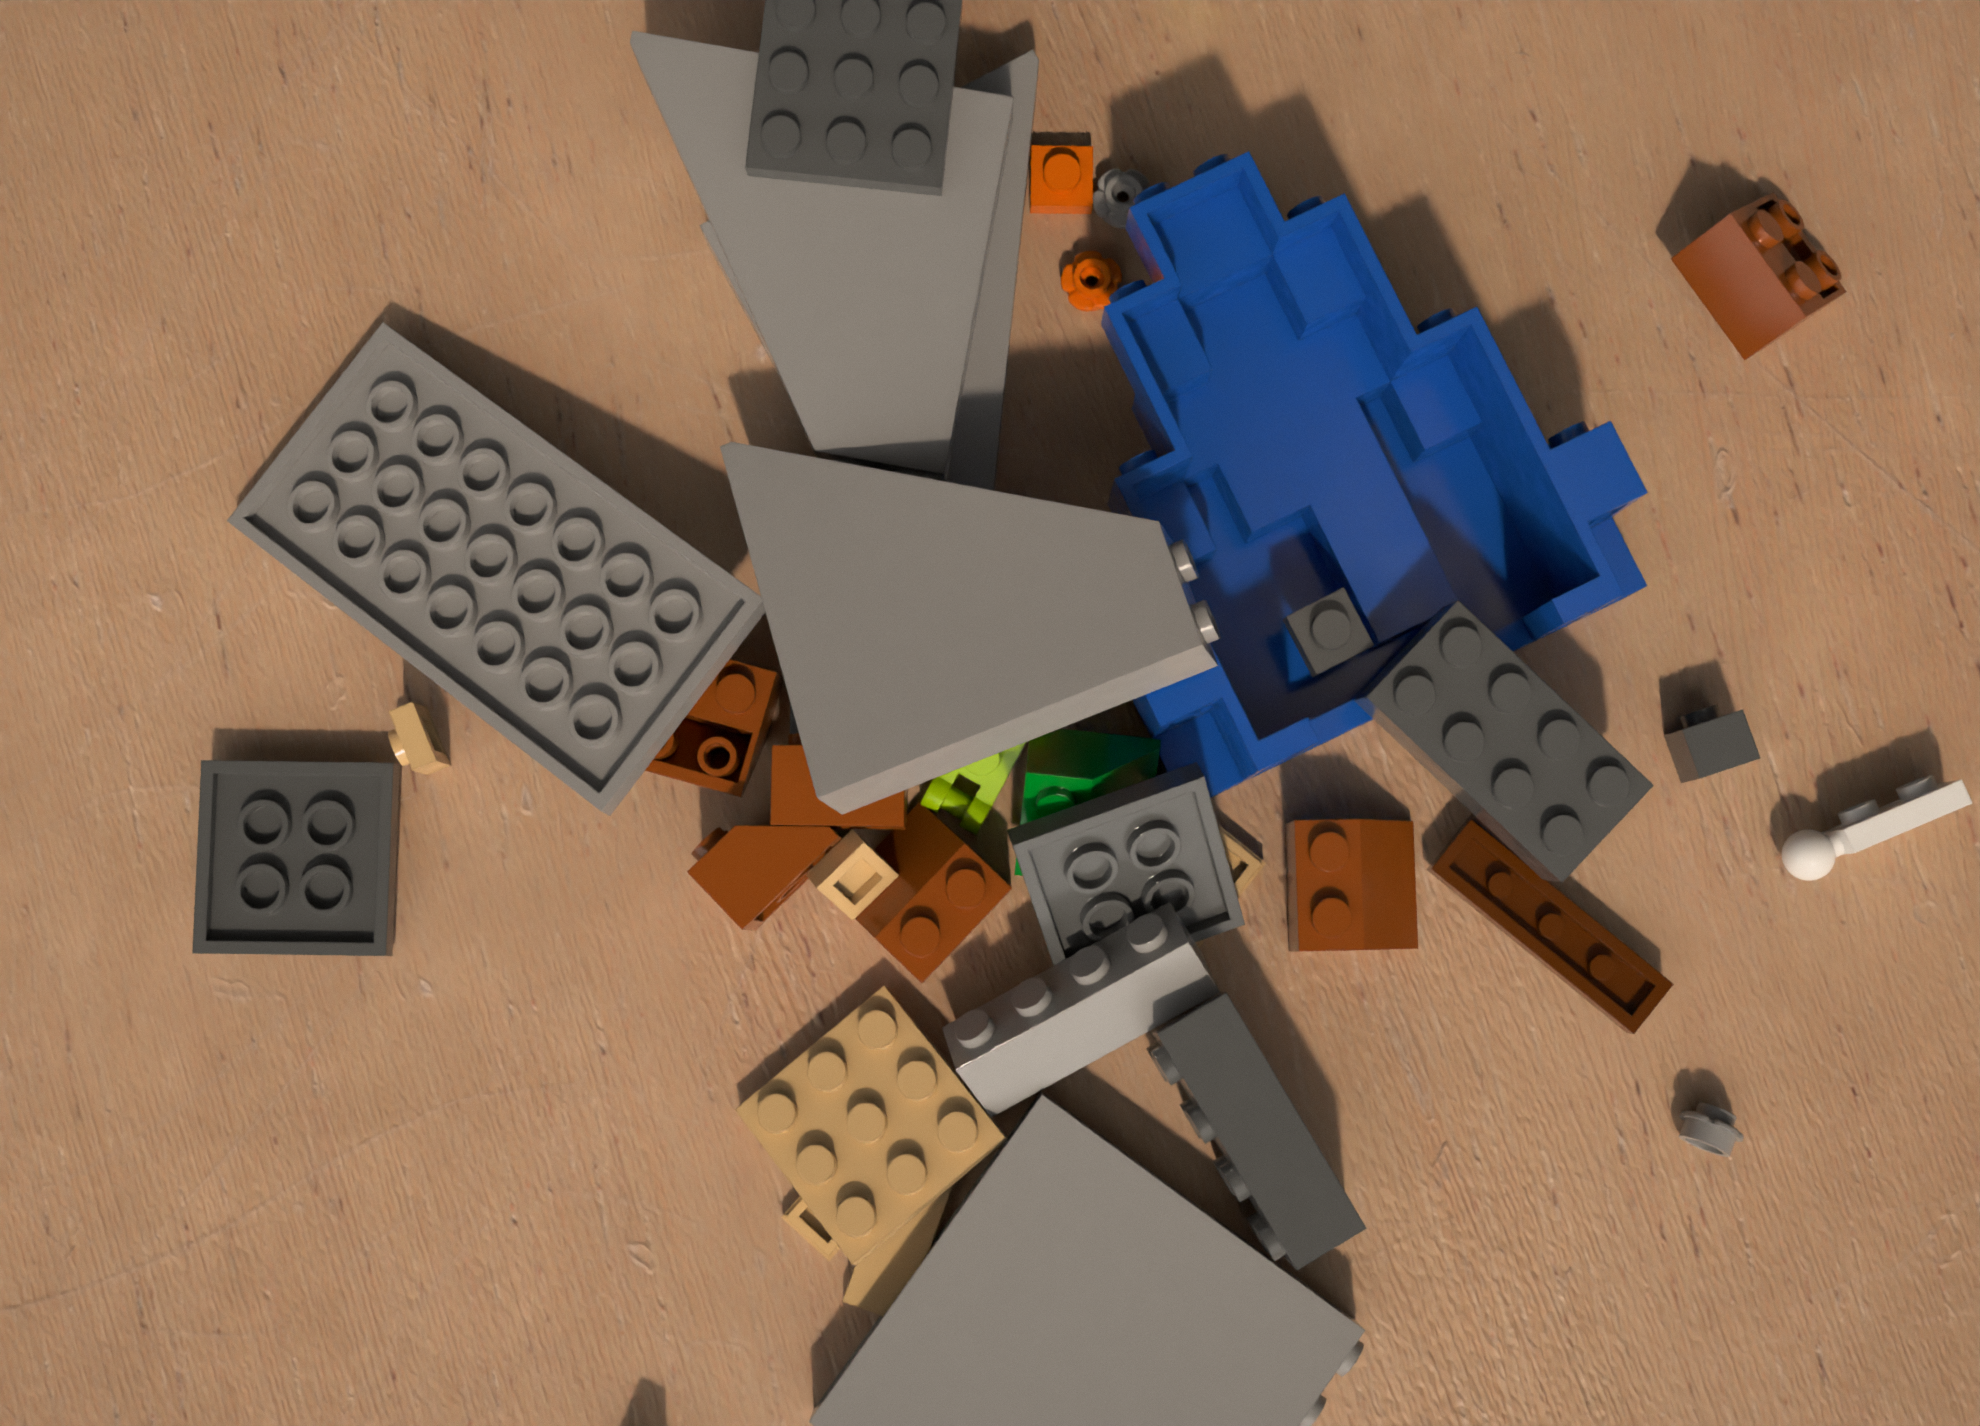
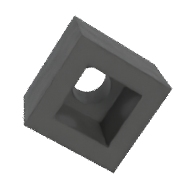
(1711, 743)

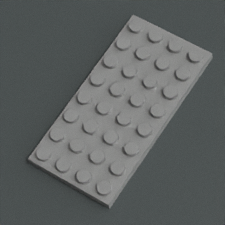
(499, 567)

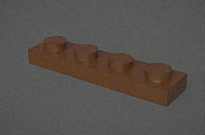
(1550, 927)

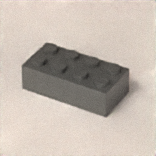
(1503, 742)
(1257, 1130)

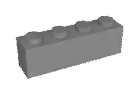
(1079, 1010)

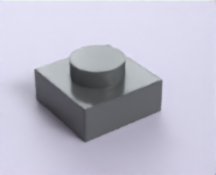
(1328, 632)

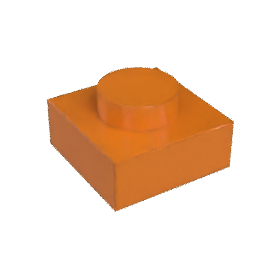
(1061, 179)

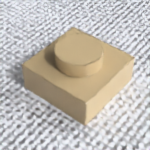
(417, 739)
(852, 875)

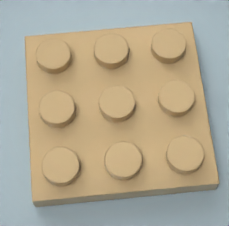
(870, 1125)

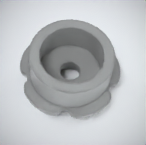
(1110, 185)
(1710, 1129)

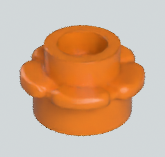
(1074, 277)

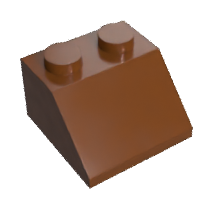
(758, 867)
(1351, 885)
(935, 899)

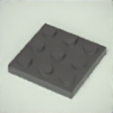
(855, 93)
(1126, 857)
(296, 858)

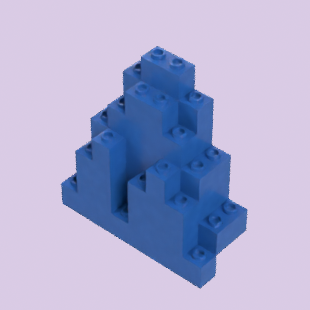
(1329, 451)

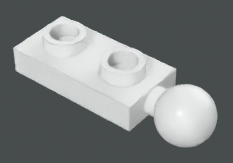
(1813, 853)

